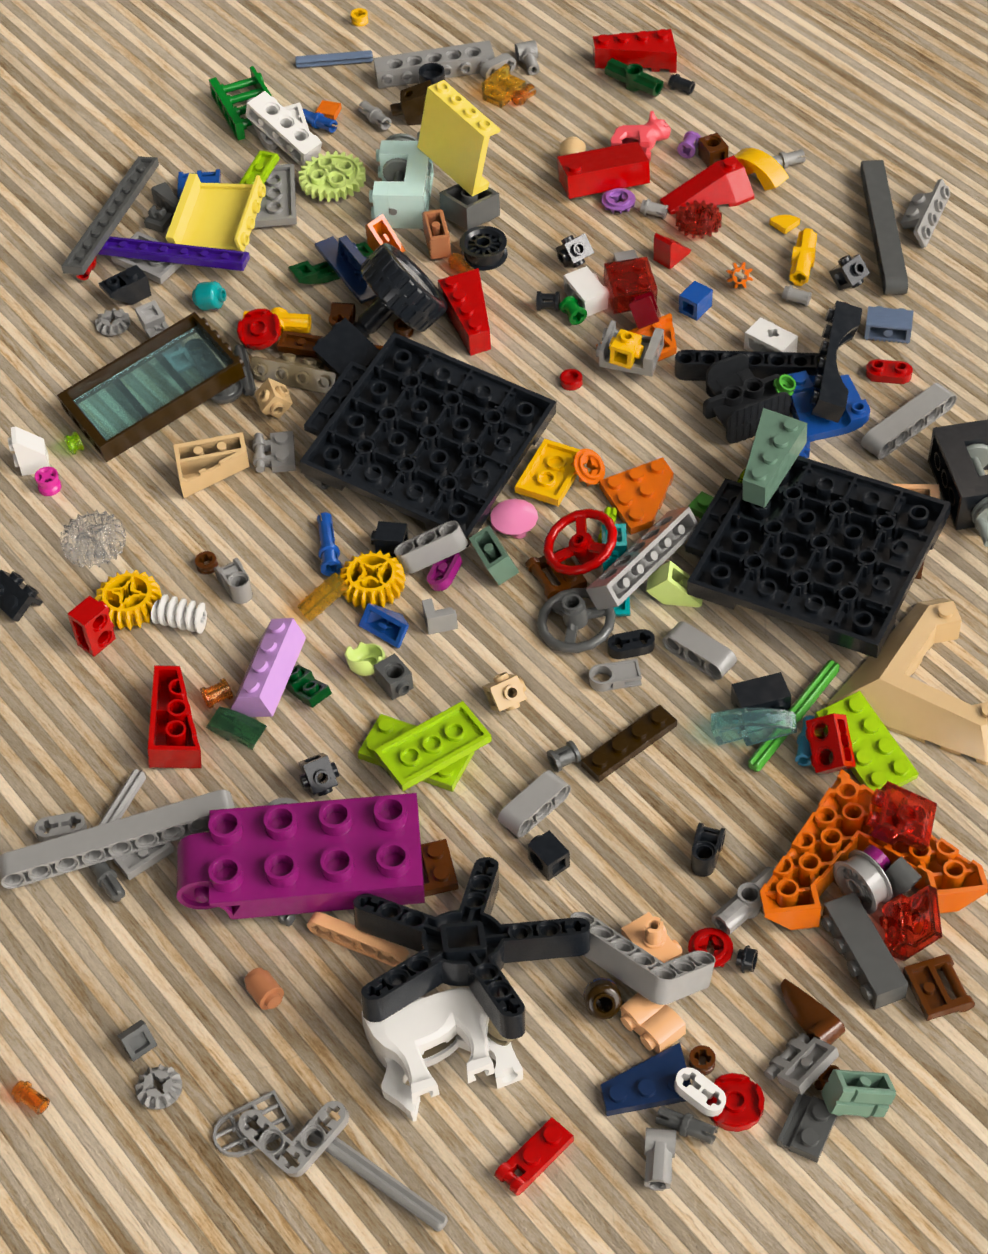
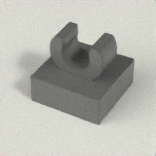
(158, 219)
(137, 1040)

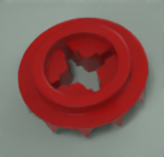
(720, 940)

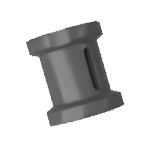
(564, 756)

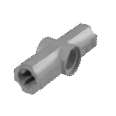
(738, 909)

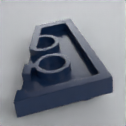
(645, 1084)

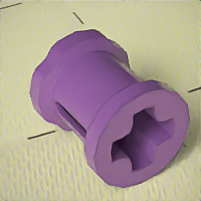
(690, 147)

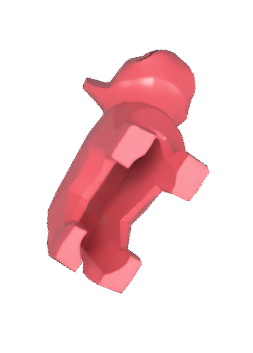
(645, 134)

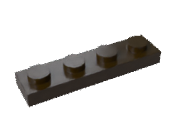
(629, 743)

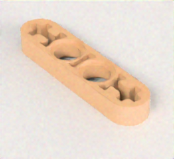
(356, 940)

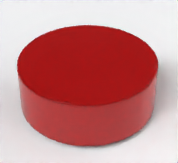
(571, 379)

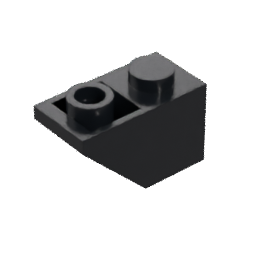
(127, 286)

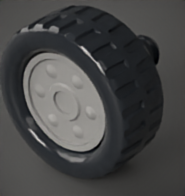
(400, 291)

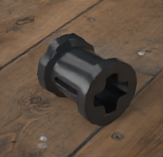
(541, 297)

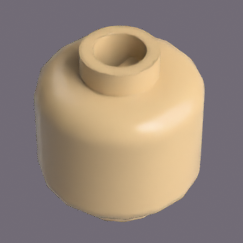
(571, 145)

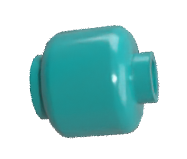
(209, 296)

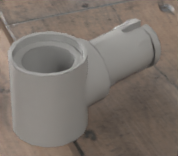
(528, 53)

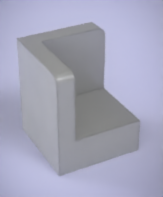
(438, 620)

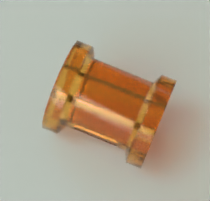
(216, 693)

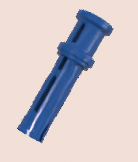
(328, 551)

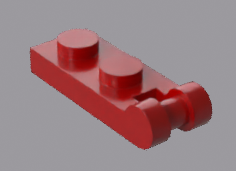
(534, 1156)

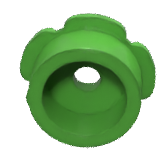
(785, 383)

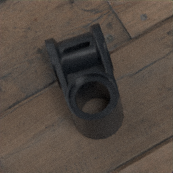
(707, 845)

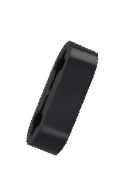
(631, 644)

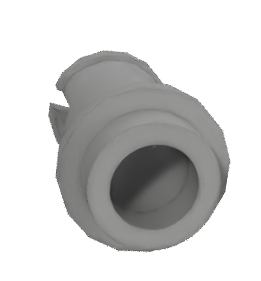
(653, 208)
(796, 295)

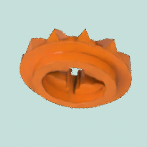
(593, 461)

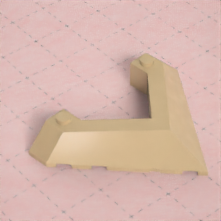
(911, 705)

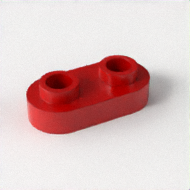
(889, 371)

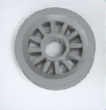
(865, 878)

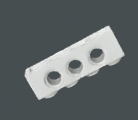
(283, 128)

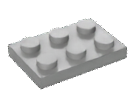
(154, 270)

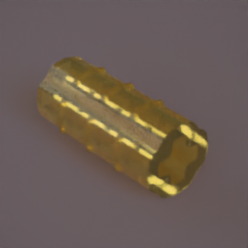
(322, 596)

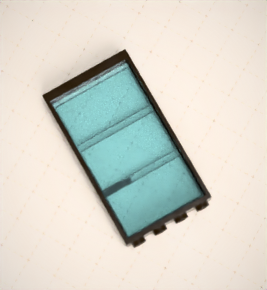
(151, 385)

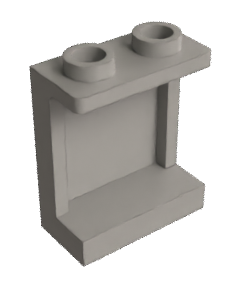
(650, 356)

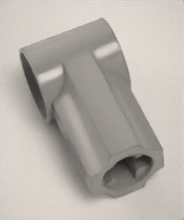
(659, 1153)

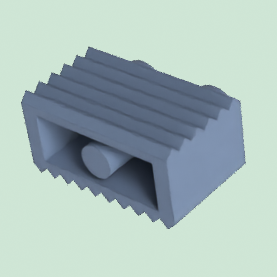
(889, 324)

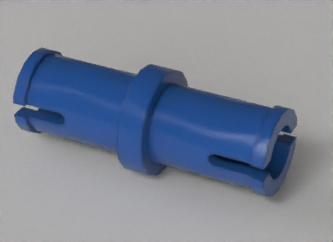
(318, 121)

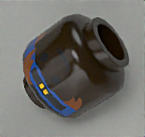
(602, 998)

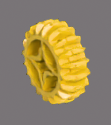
(372, 573)
(129, 598)

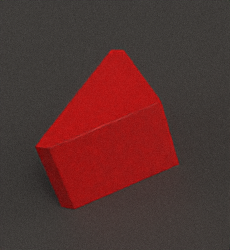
(668, 251)

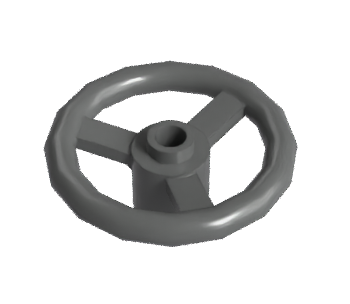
(575, 617)

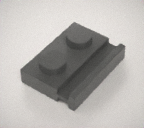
(807, 1127)

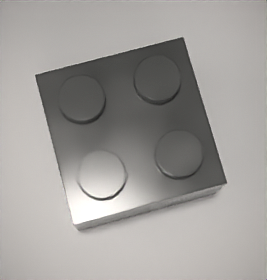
(469, 210)

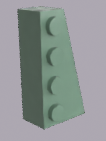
(773, 452)

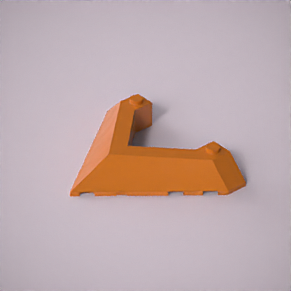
(830, 836)

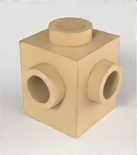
(273, 398)
(505, 692)

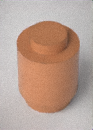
(264, 988)

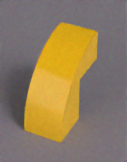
(766, 167)

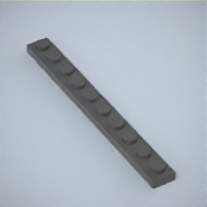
(110, 216)

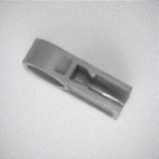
(621, 674)

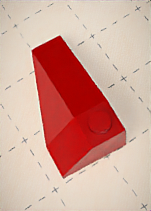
(718, 184)

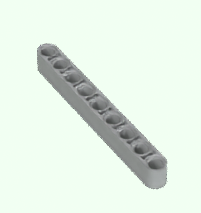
(110, 840)

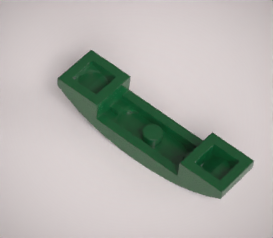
(321, 272)

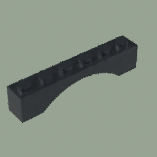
(831, 393)

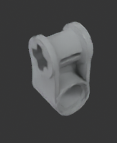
(235, 581)

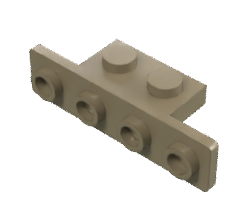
(294, 372)

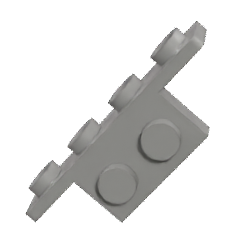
(926, 211)

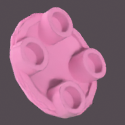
(514, 517)

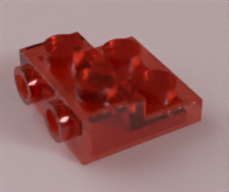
(901, 817)
(911, 922)

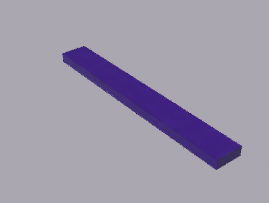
(175, 253)

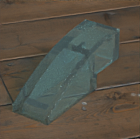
(752, 725)

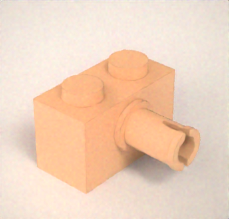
(651, 936)

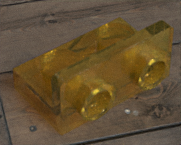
(500, 86)

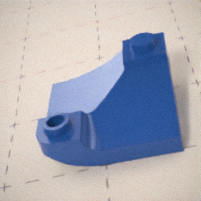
(818, 428)

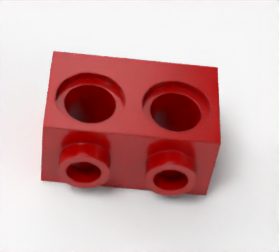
(92, 625)
(836, 741)

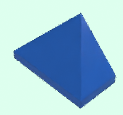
(384, 624)

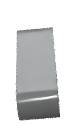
(431, 547)
(699, 650)
(534, 803)

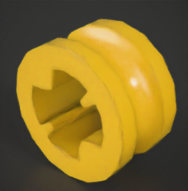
(359, 17)

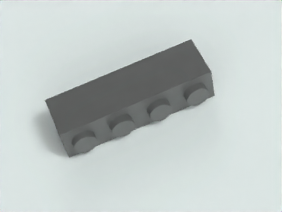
(864, 951)

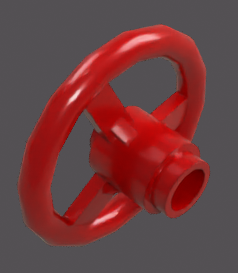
(581, 545)

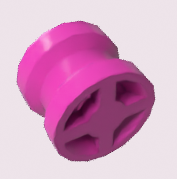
(48, 481)

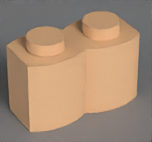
(654, 1022)

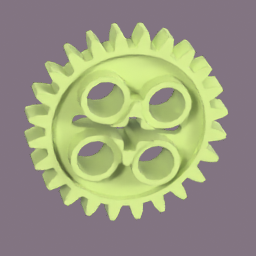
(332, 176)

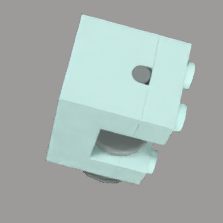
(405, 182)

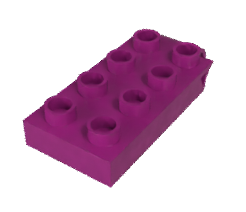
(303, 857)

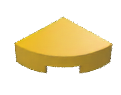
(784, 223)

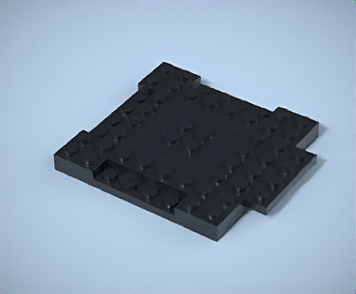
(424, 434)
(821, 553)

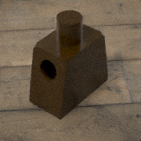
(412, 103)

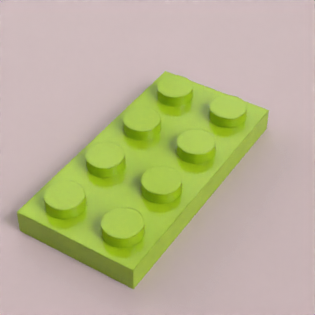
(387, 729)
(432, 745)
(874, 749)

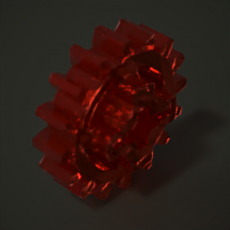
(698, 219)

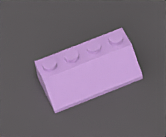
(269, 669)

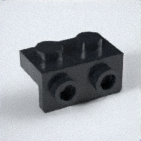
(15, 595)

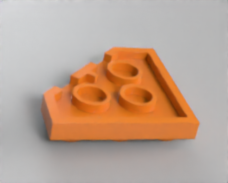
(638, 493)

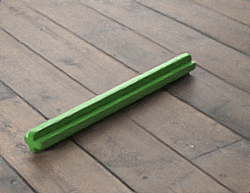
(800, 708)

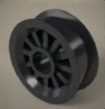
(484, 247)

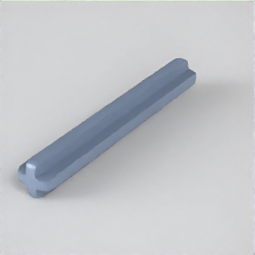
(334, 59)

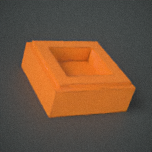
(329, 109)

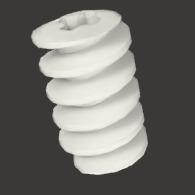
(179, 614)

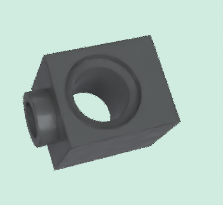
(393, 676)

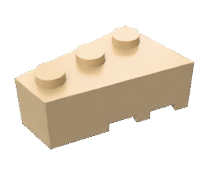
(209, 461)

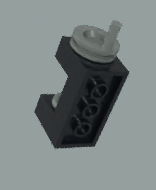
(958, 463)

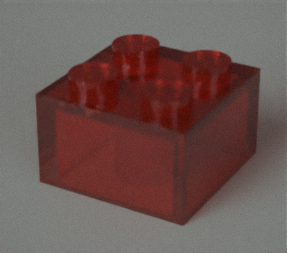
(626, 280)

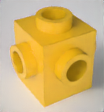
(625, 349)

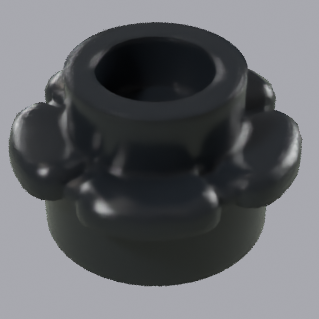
(747, 959)

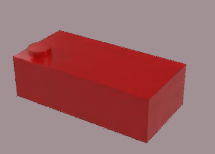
(603, 169)

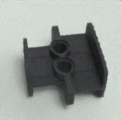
(740, 397)

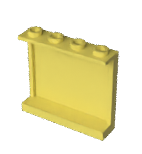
(455, 136)
(216, 214)

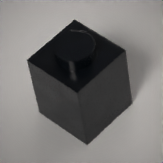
(389, 536)

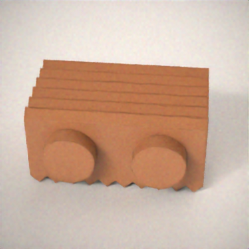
(436, 234)

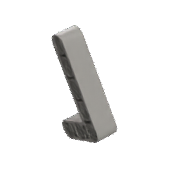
(643, 972)

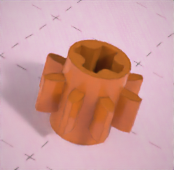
(737, 269)

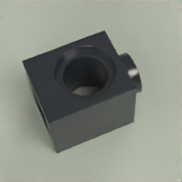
(548, 855)

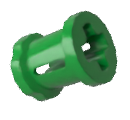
(575, 313)

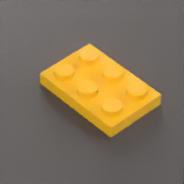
(548, 473)

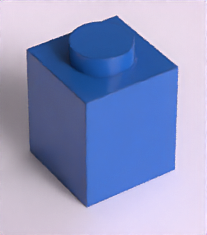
(695, 300)

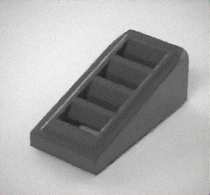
(165, 197)

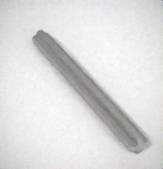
(383, 1181)

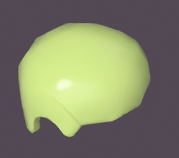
(364, 657)

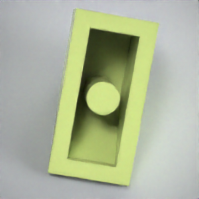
(669, 586)

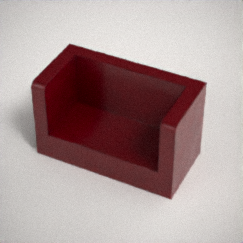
(644, 309)

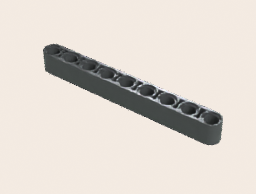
(884, 227)

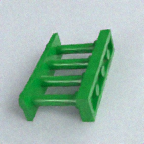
(225, 102)

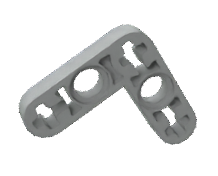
(298, 1147)

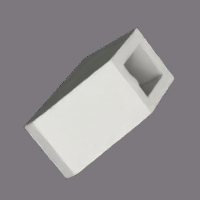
(29, 451)

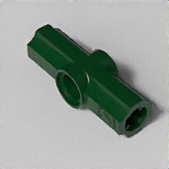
(634, 77)

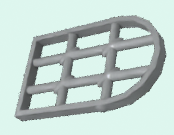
(242, 1138)

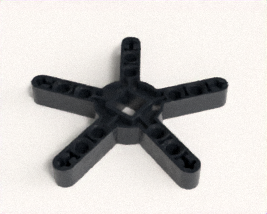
(462, 950)

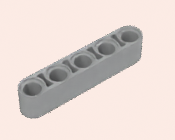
(908, 420)

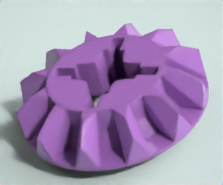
(611, 197)

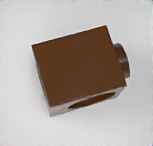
(712, 149)

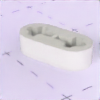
(700, 1092)

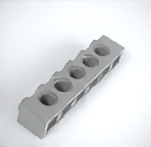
(456, 60)
(642, 558)

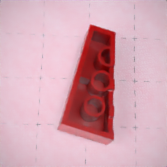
(645, 48)
(467, 309)
(171, 728)

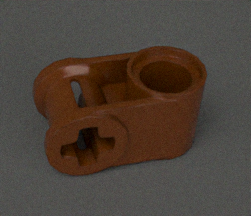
(340, 311)

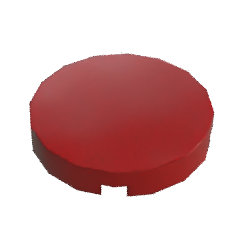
(259, 329)
(743, 1103)

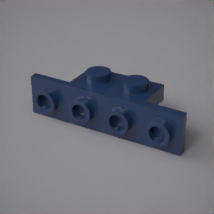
(346, 262)

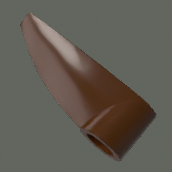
(811, 1015)

